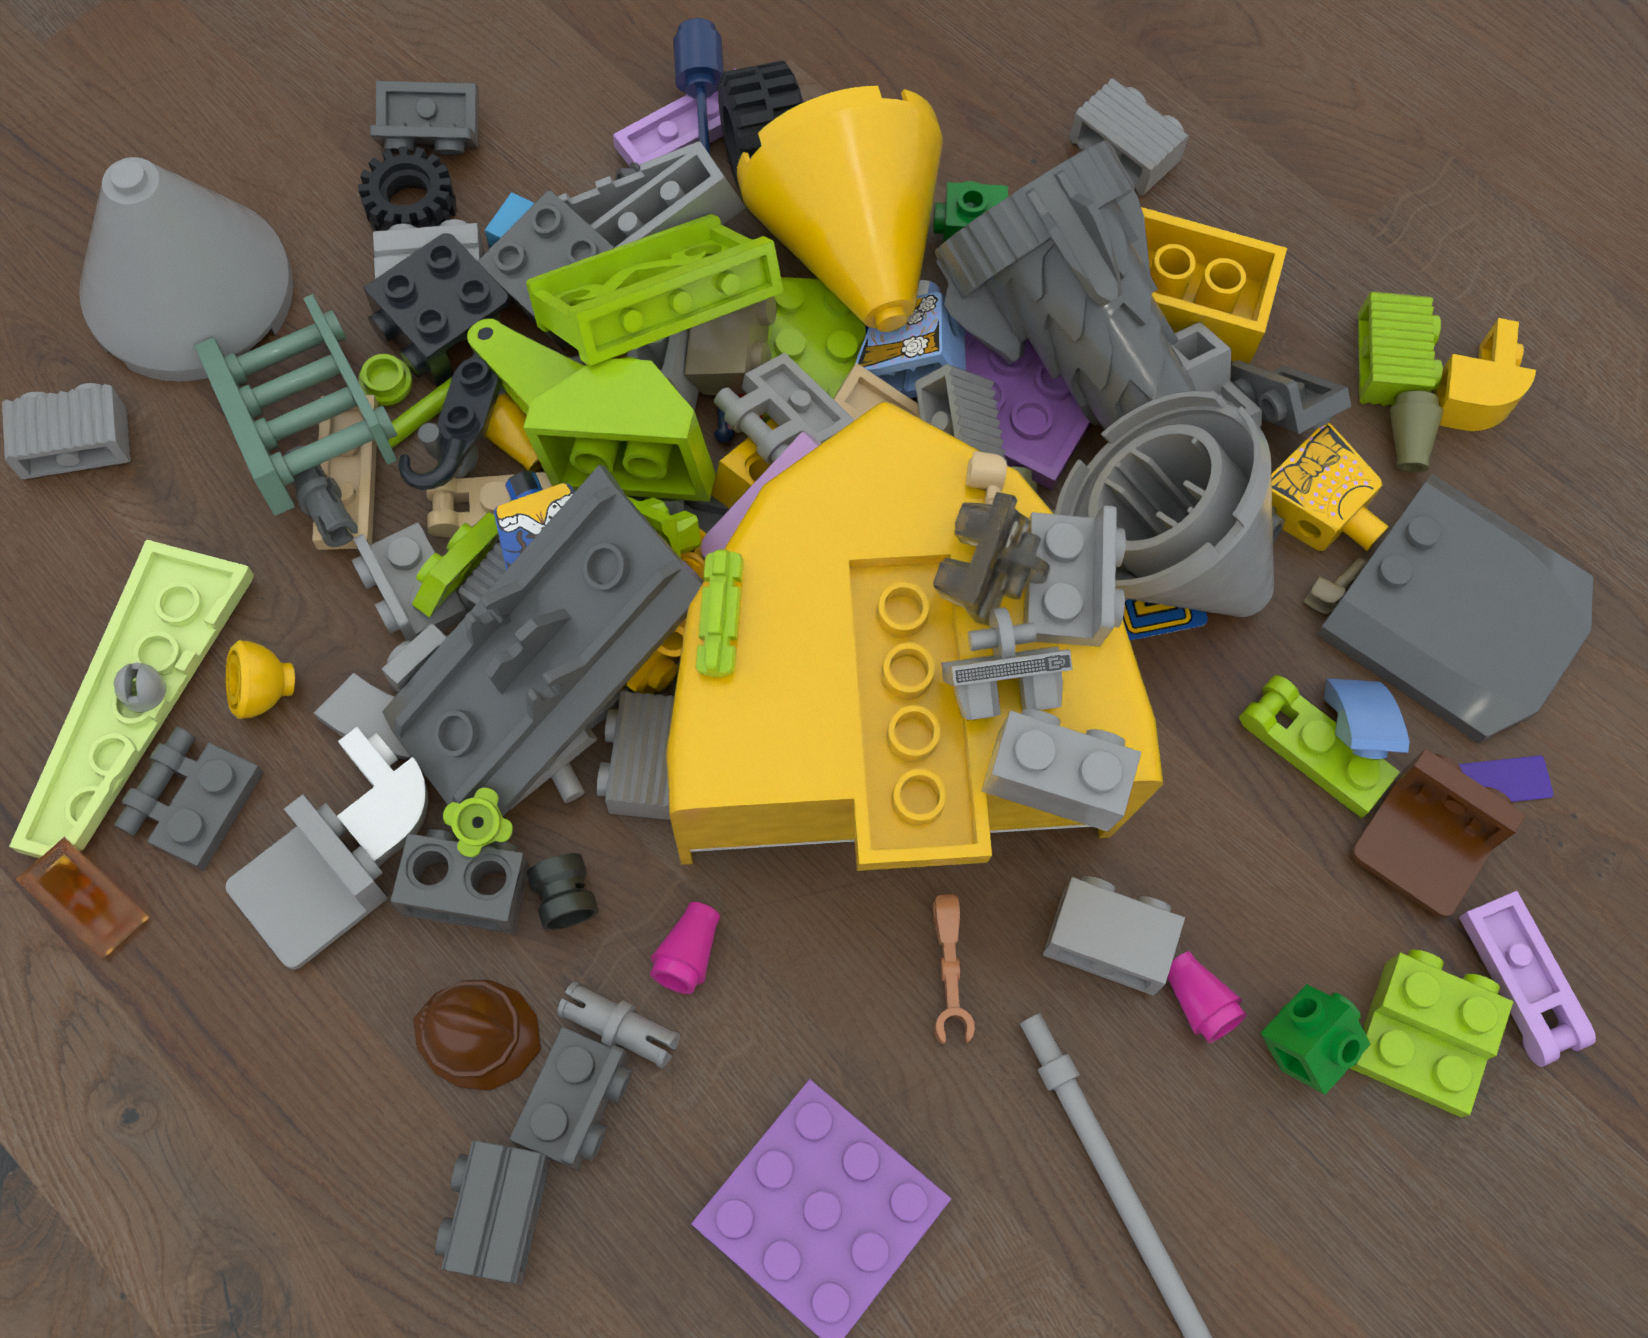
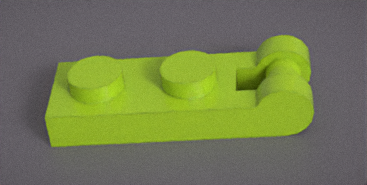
(1315, 748)

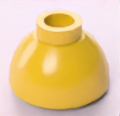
(255, 679)

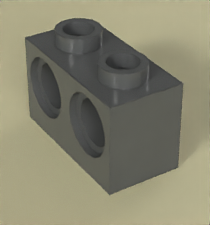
(457, 896)

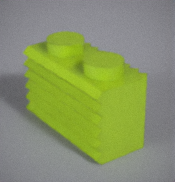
(1397, 347)

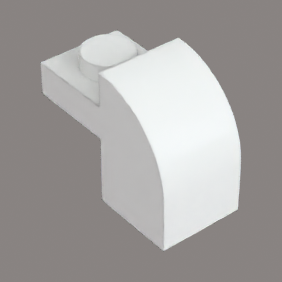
(393, 805)

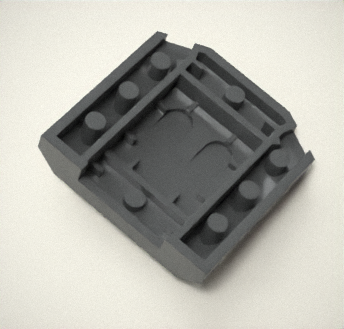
(1464, 613)

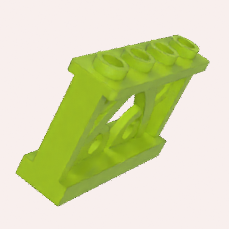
(654, 287)

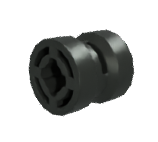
(561, 888)

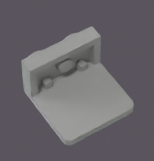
(307, 886)

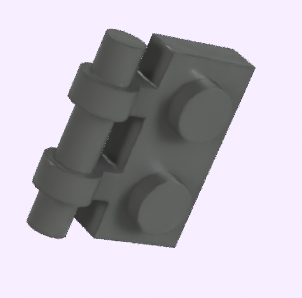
(203, 806)

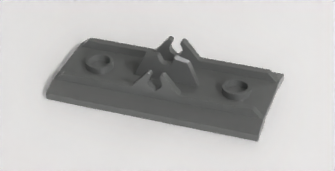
(544, 648)

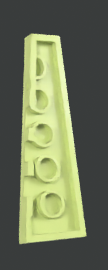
(163, 619)

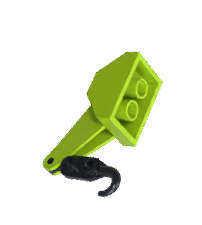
(575, 418)

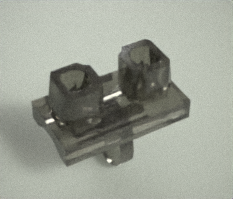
(1001, 560)

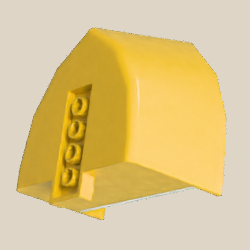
(838, 674)

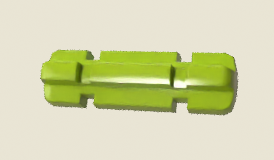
(719, 613)

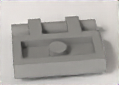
(789, 399)

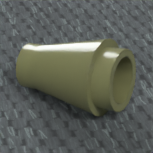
(1414, 428)

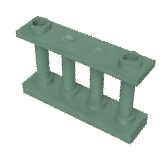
(260, 437)

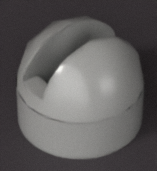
(149, 686)

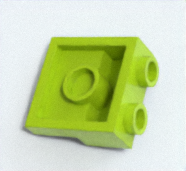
(1433, 1031)

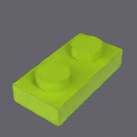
(445, 574)

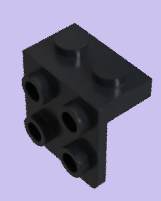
(432, 304)

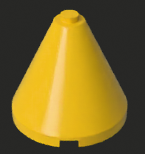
(851, 194)

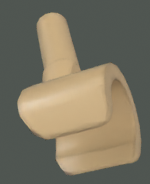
(986, 472)

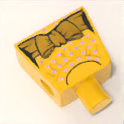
(1327, 492)

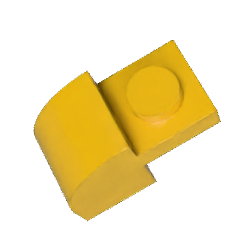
(1485, 388)

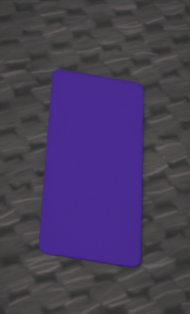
(1515, 777)

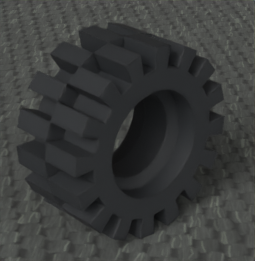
(402, 173)

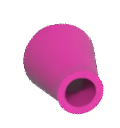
(685, 952)
(1205, 999)

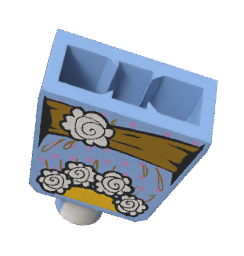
(917, 348)

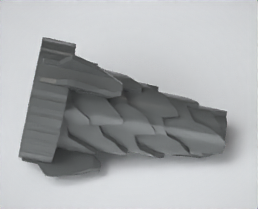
(1074, 279)

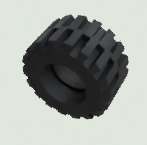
(750, 101)

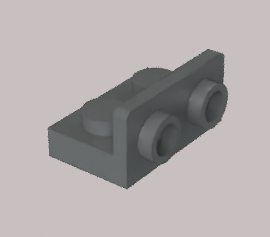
(572, 1098)

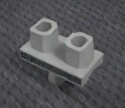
(1036, 669)

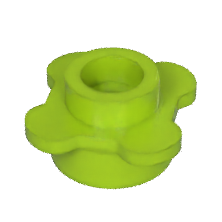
(461, 818)

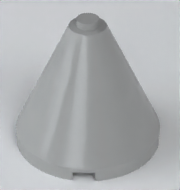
(177, 269)
(1191, 501)

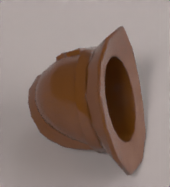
(477, 1034)

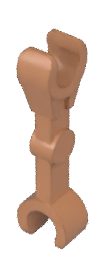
(947, 924)

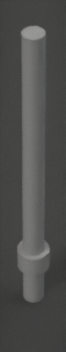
(1059, 1075)

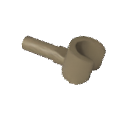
(1326, 594)

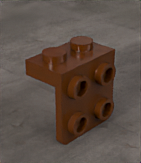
(1435, 833)

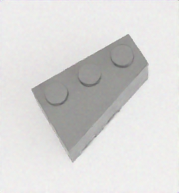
(658, 197)

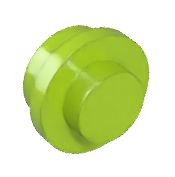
(386, 379)

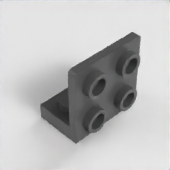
(540, 242)

